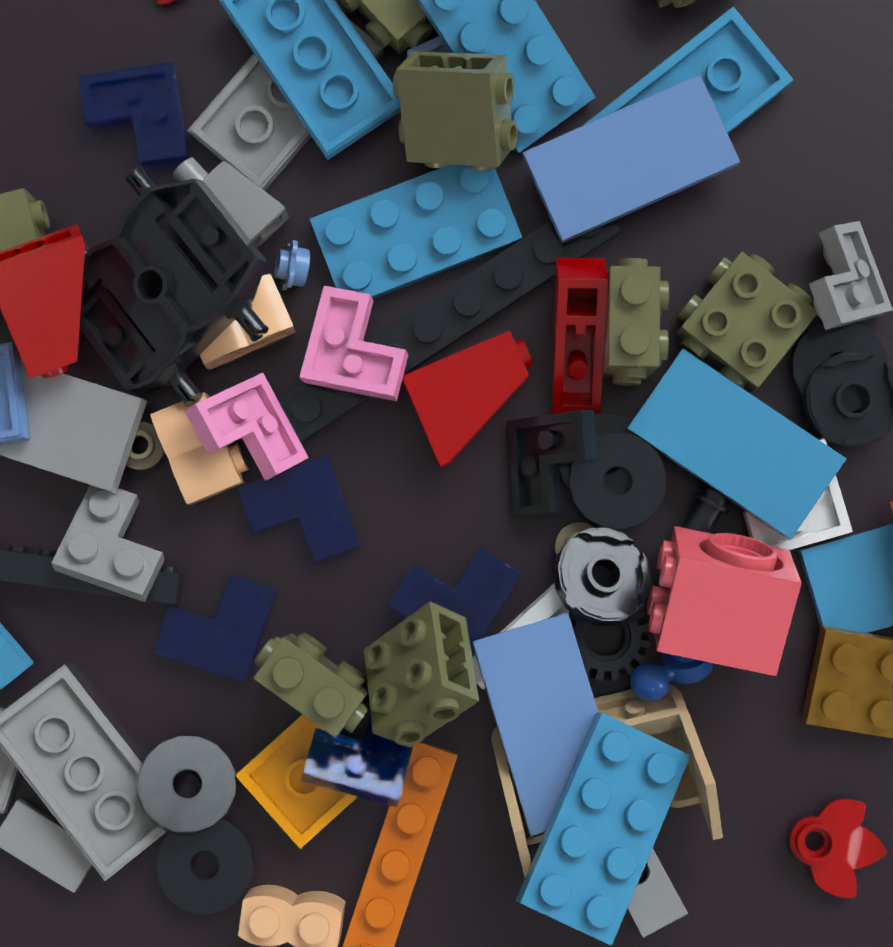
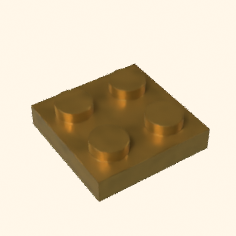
(851, 683)

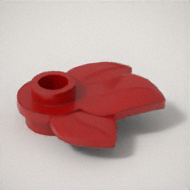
(841, 848)

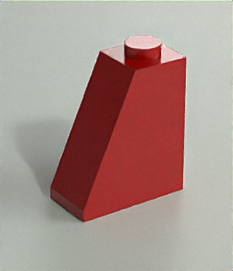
(43, 299)
(466, 391)

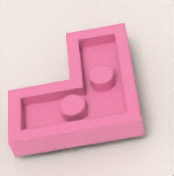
(339, 355)
(255, 416)

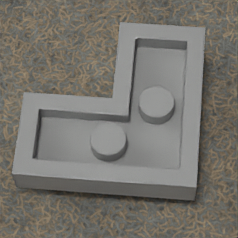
(856, 286)
(96, 547)

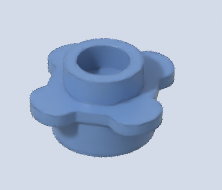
(292, 265)

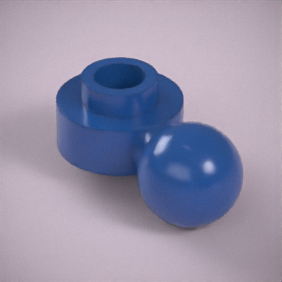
(652, 681)

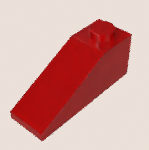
(579, 334)

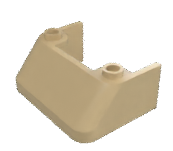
(664, 720)

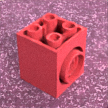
(723, 600)

